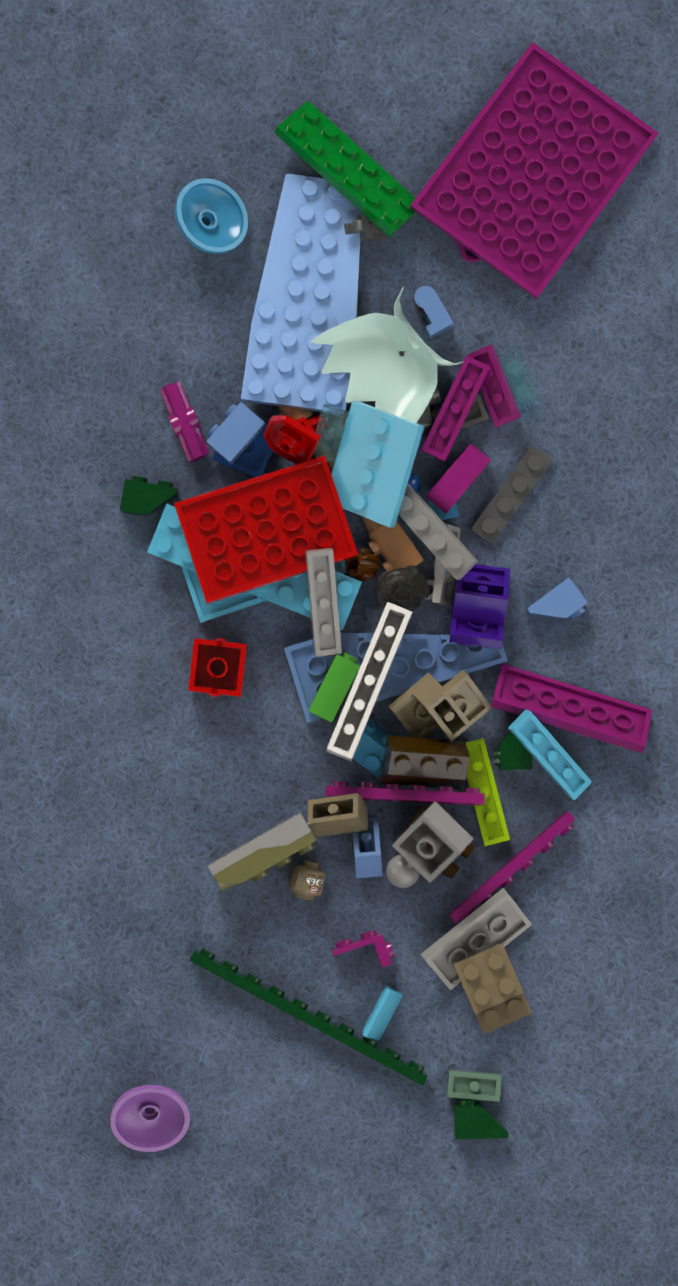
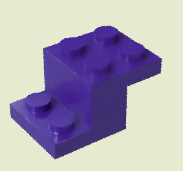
(480, 607)

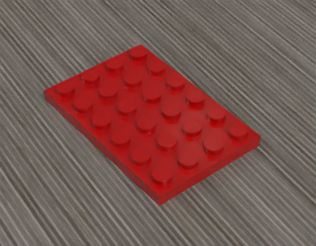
(262, 528)

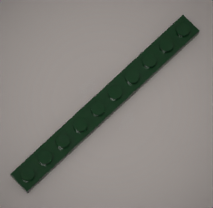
(319, 1020)

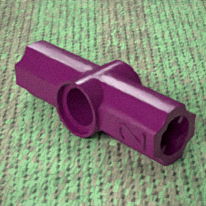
(184, 421)

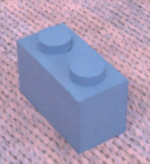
(235, 432)

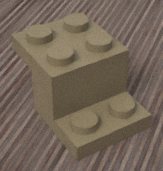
(446, 707)
(492, 988)

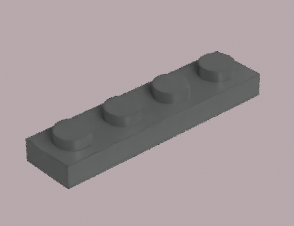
(511, 495)

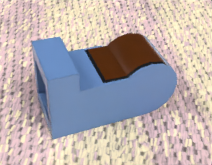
(428, 302)

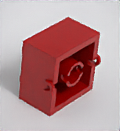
(218, 667)

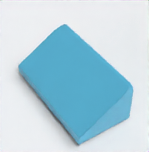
(382, 1013)

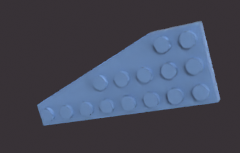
(413, 660)

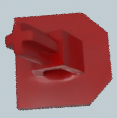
(292, 438)

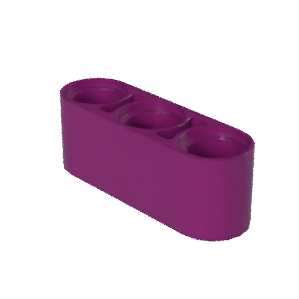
(458, 478)

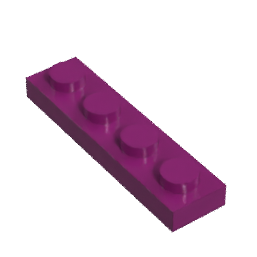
(455, 408)

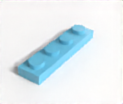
(550, 754)

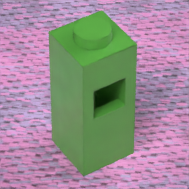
(335, 687)

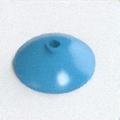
(219, 208)

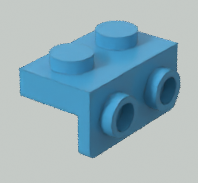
(372, 748)

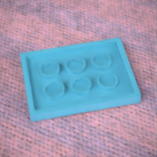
(375, 462)

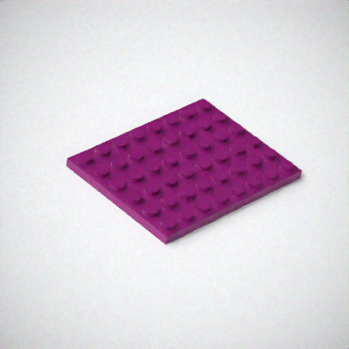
(534, 170)

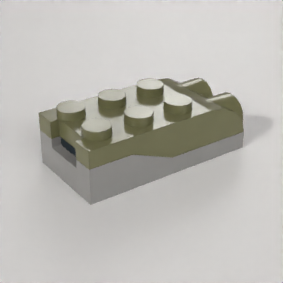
(263, 852)

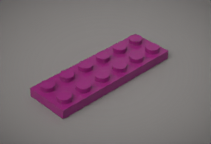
(572, 708)

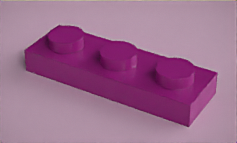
(496, 388)

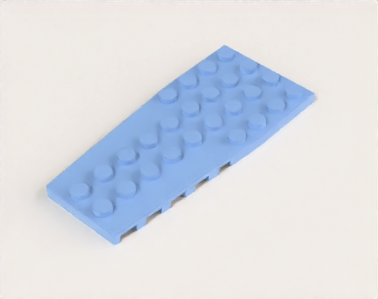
(302, 293)

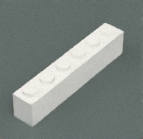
(369, 681)

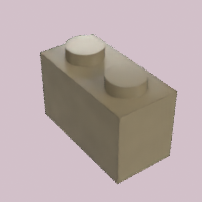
(337, 815)

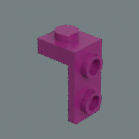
(383, 949)

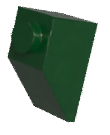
(512, 754)
(476, 1122)

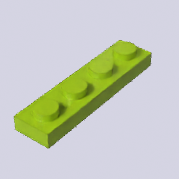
(480, 776)

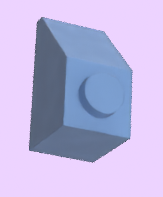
(560, 602)
(368, 850)

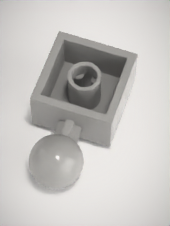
(426, 847)

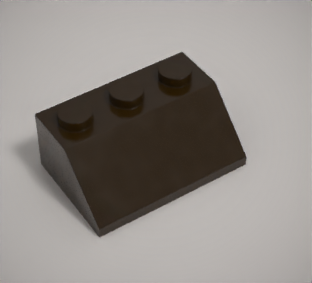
(424, 762)

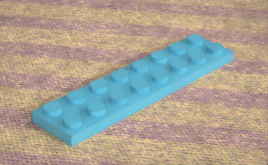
(290, 593)

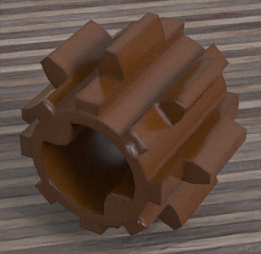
(363, 565)

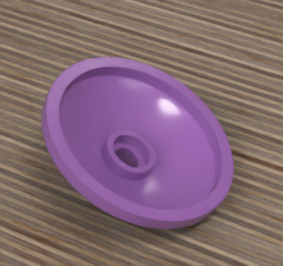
(153, 1127)

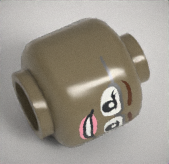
(307, 880)

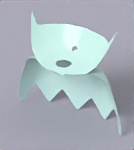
(370, 353)

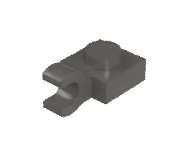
(366, 228)

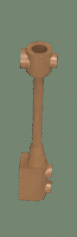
(388, 541)

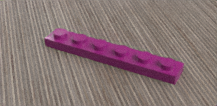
(417, 794)
(521, 860)

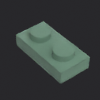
(474, 1085)

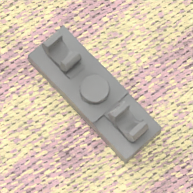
(444, 580)

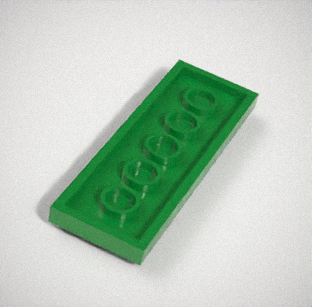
(347, 168)

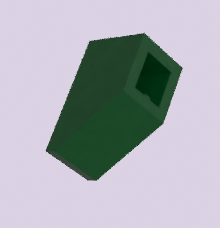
(145, 498)

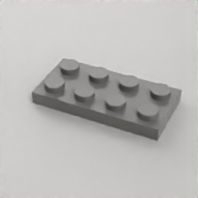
(492, 923)

